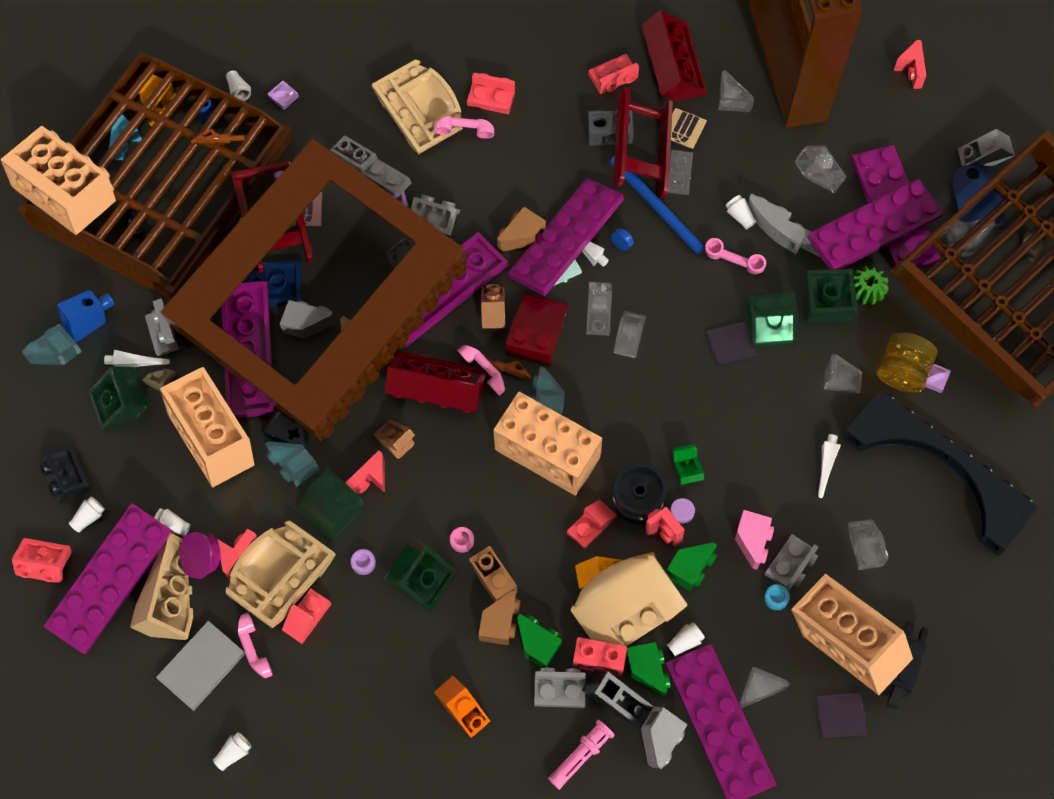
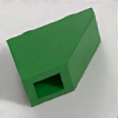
(689, 563)
(538, 643)
(645, 667)

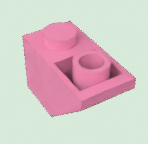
(752, 536)

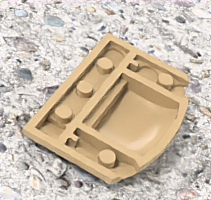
(416, 101)
(277, 572)
(627, 601)

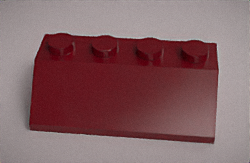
(673, 57)
(436, 381)

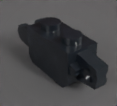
(906, 679)

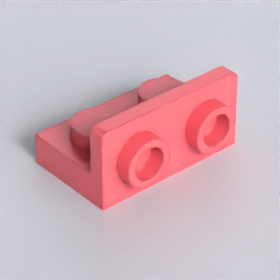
(614, 73)
(491, 93)
(670, 528)
(41, 560)
(600, 656)

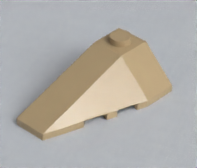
(165, 601)

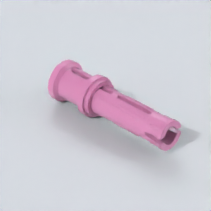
(589, 745)

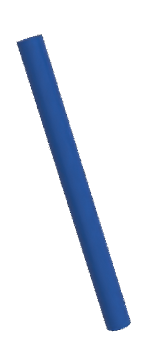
(663, 211)

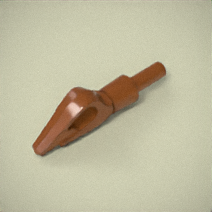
(216, 138)
(511, 369)

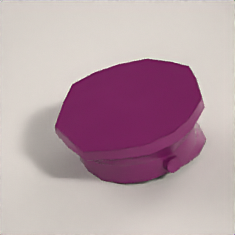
(199, 554)

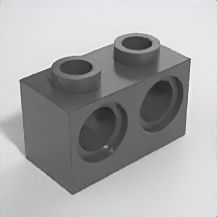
(607, 134)

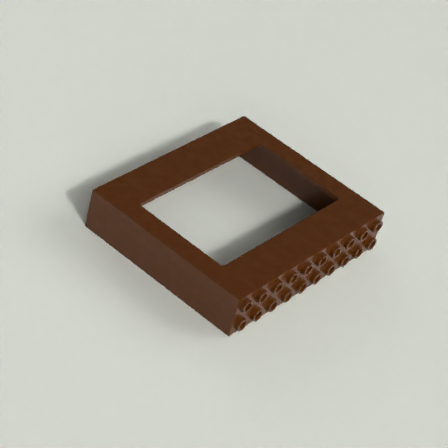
(804, 57)
(372, 333)

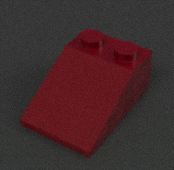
(536, 329)

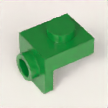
(687, 464)

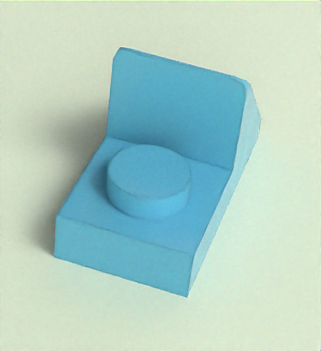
(116, 130)

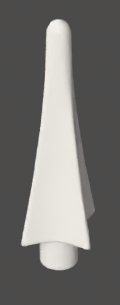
(595, 254)
(125, 359)
(829, 452)

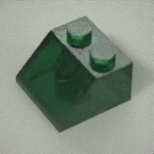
(830, 296)
(772, 319)
(118, 397)
(330, 504)
(420, 575)

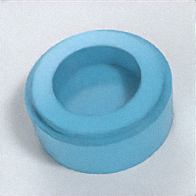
(776, 597)

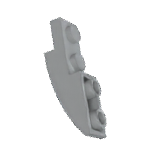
(370, 166)
(776, 223)

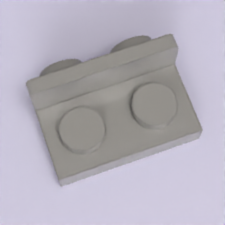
(438, 215)
(160, 330)
(791, 562)
(559, 688)

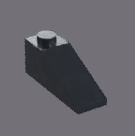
(617, 697)

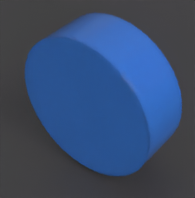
(622, 239)

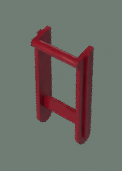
(622, 163)
(288, 239)

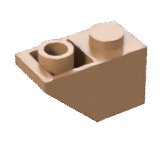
(521, 231)
(493, 306)
(492, 574)
(497, 620)

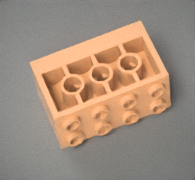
(59, 179)
(207, 426)
(547, 443)
(852, 634)

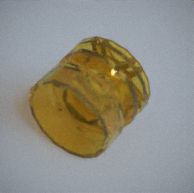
(907, 362)

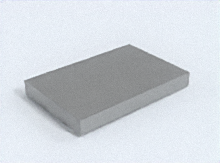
(200, 665)

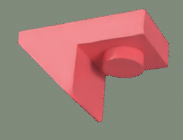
(913, 62)
(372, 471)
(591, 524)
(230, 555)
(305, 616)

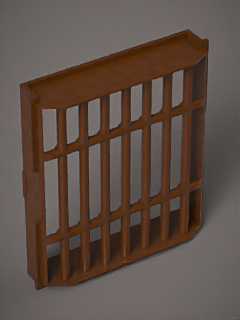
(99, 124)
(953, 315)

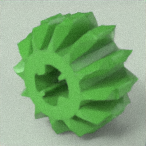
(877, 288)

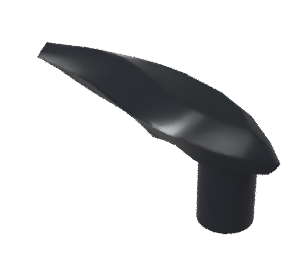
(130, 216)

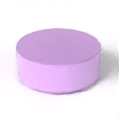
(683, 510)
(363, 562)

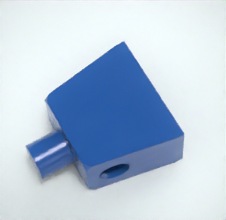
(84, 314)

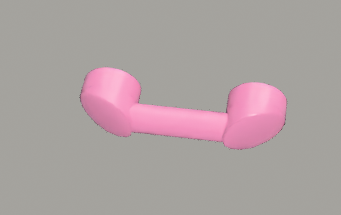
(444, 126)
(754, 265)
(470, 353)
(245, 627)

